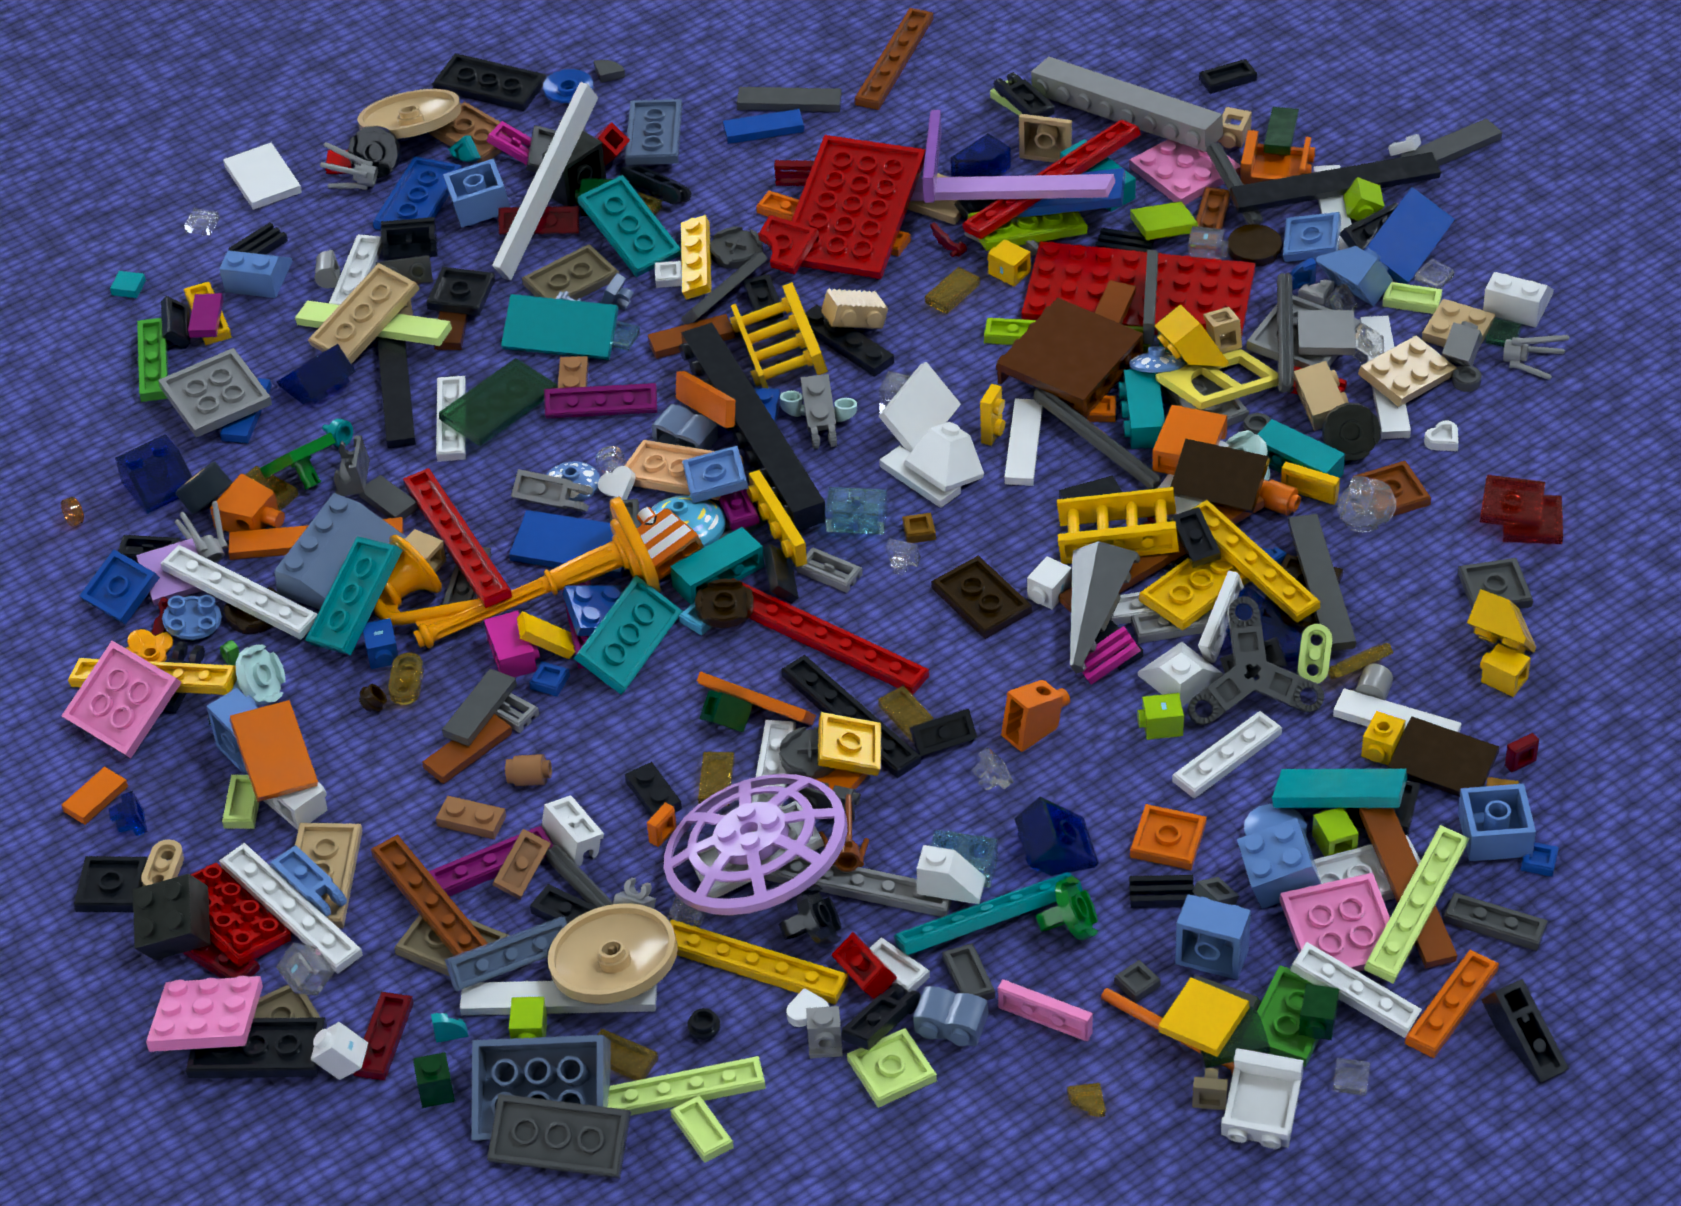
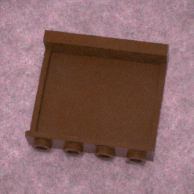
(1072, 354)

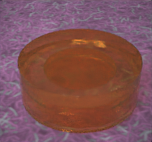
(72, 511)

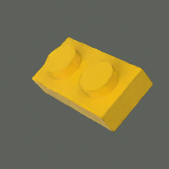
(991, 414)

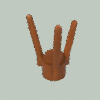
(850, 856)

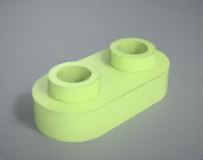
(1315, 655)

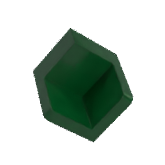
(726, 710)

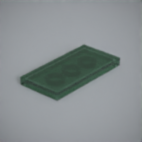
(496, 402)

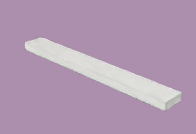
(545, 181)

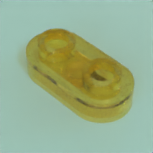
(406, 678)

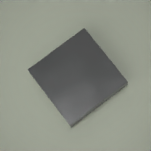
(1497, 577)

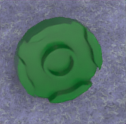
(1073, 909)

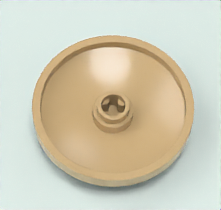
(412, 112)
(612, 953)

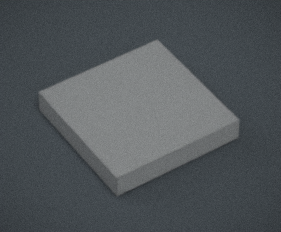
(1326, 332)

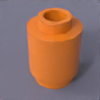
(1280, 497)

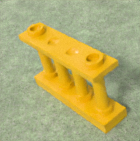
(796, 321)
(1131, 505)

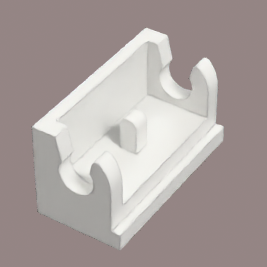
(571, 828)

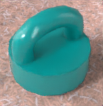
(341, 430)

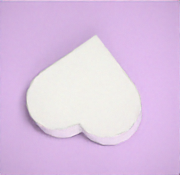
(1442, 437)
(617, 483)
(797, 1008)

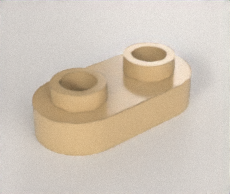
(157, 865)

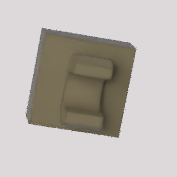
(1210, 1091)

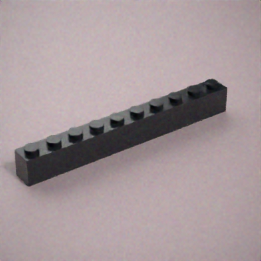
(754, 427)

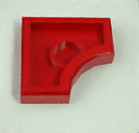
(788, 242)

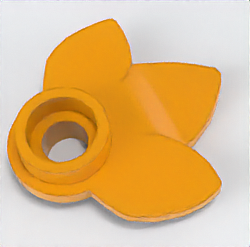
(149, 646)

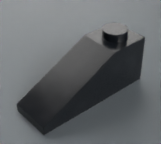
(1525, 1030)

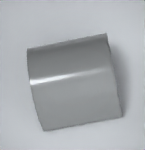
(327, 270)
(1375, 681)

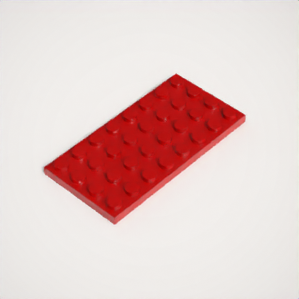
(1083, 272)

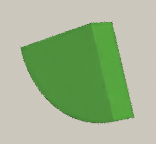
(229, 652)

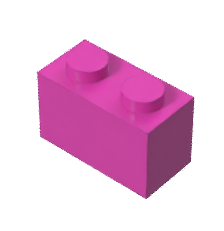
(510, 652)

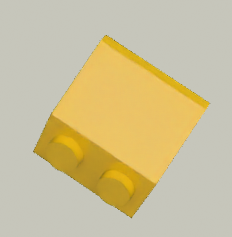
(1188, 339)

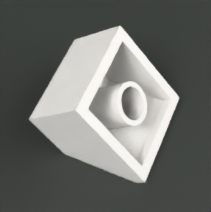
(1516, 299)

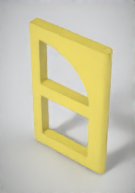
(1180, 380)

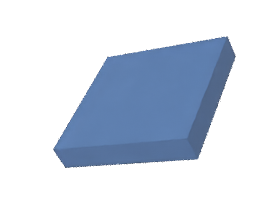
(1311, 236)
(715, 474)

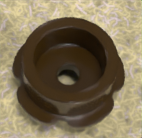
(372, 698)

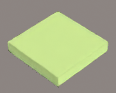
(892, 1068)

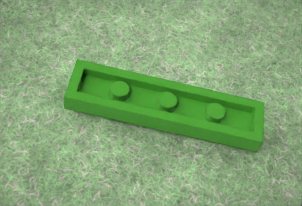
(151, 359)

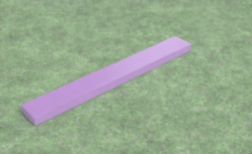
(1019, 187)

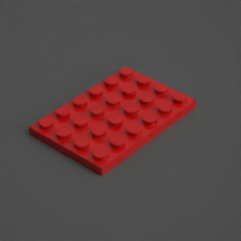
(857, 203)

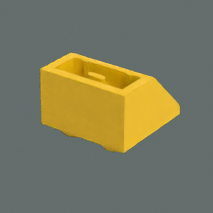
(1500, 619)

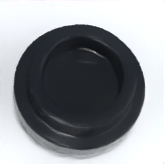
(703, 1024)

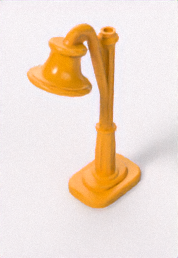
(436, 622)

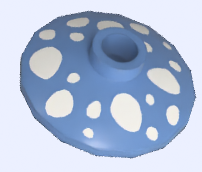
(1156, 361)
(578, 473)

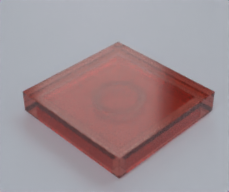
(1512, 502)
(1550, 526)

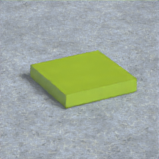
(1163, 220)

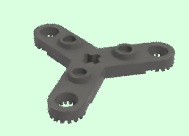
(1272, 680)

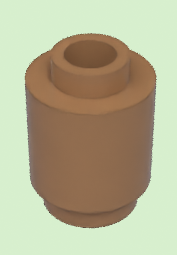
(528, 770)

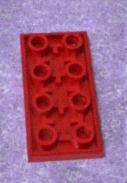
(237, 920)

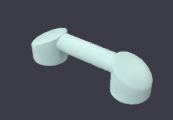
(792, 404)

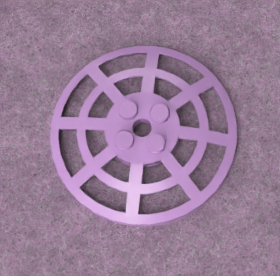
(741, 846)

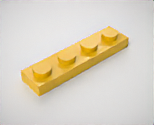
(695, 257)
(779, 521)

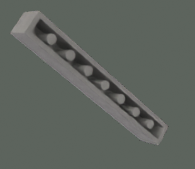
(1131, 103)

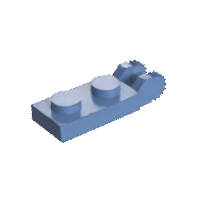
(308, 879)

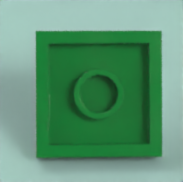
(300, 460)

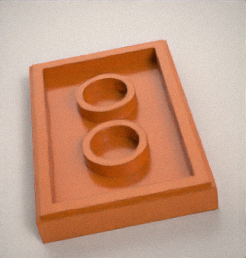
(273, 750)

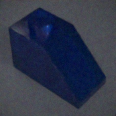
(982, 158)

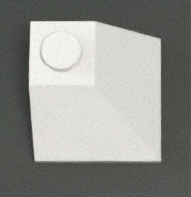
(946, 457)
(1180, 672)

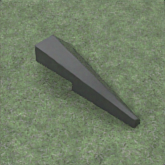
(1096, 583)

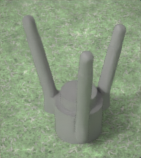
(364, 174)
(1518, 349)
(207, 545)

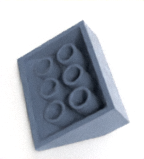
(322, 548)
(540, 1068)

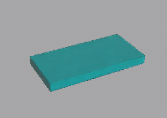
(629, 225)
(559, 326)
(353, 595)
(628, 635)
(1339, 788)

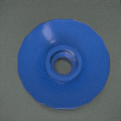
(563, 84)

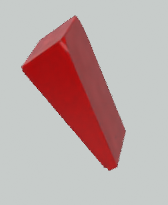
(864, 966)

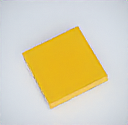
(849, 744)
(1203, 1016)

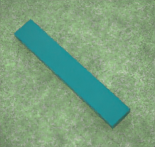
(979, 916)

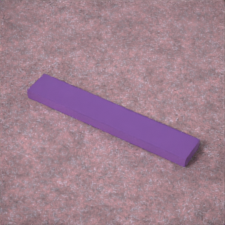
(932, 156)

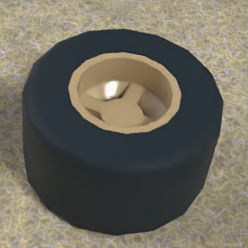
(203, 487)

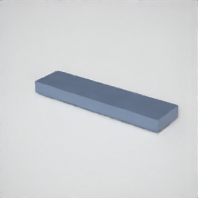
(503, 954)

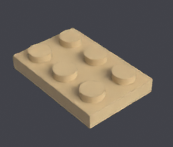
(1407, 371)

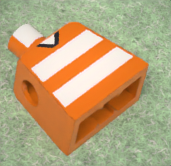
(666, 538)

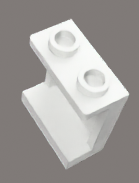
(1262, 1098)

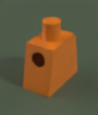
(248, 506)
(1032, 713)

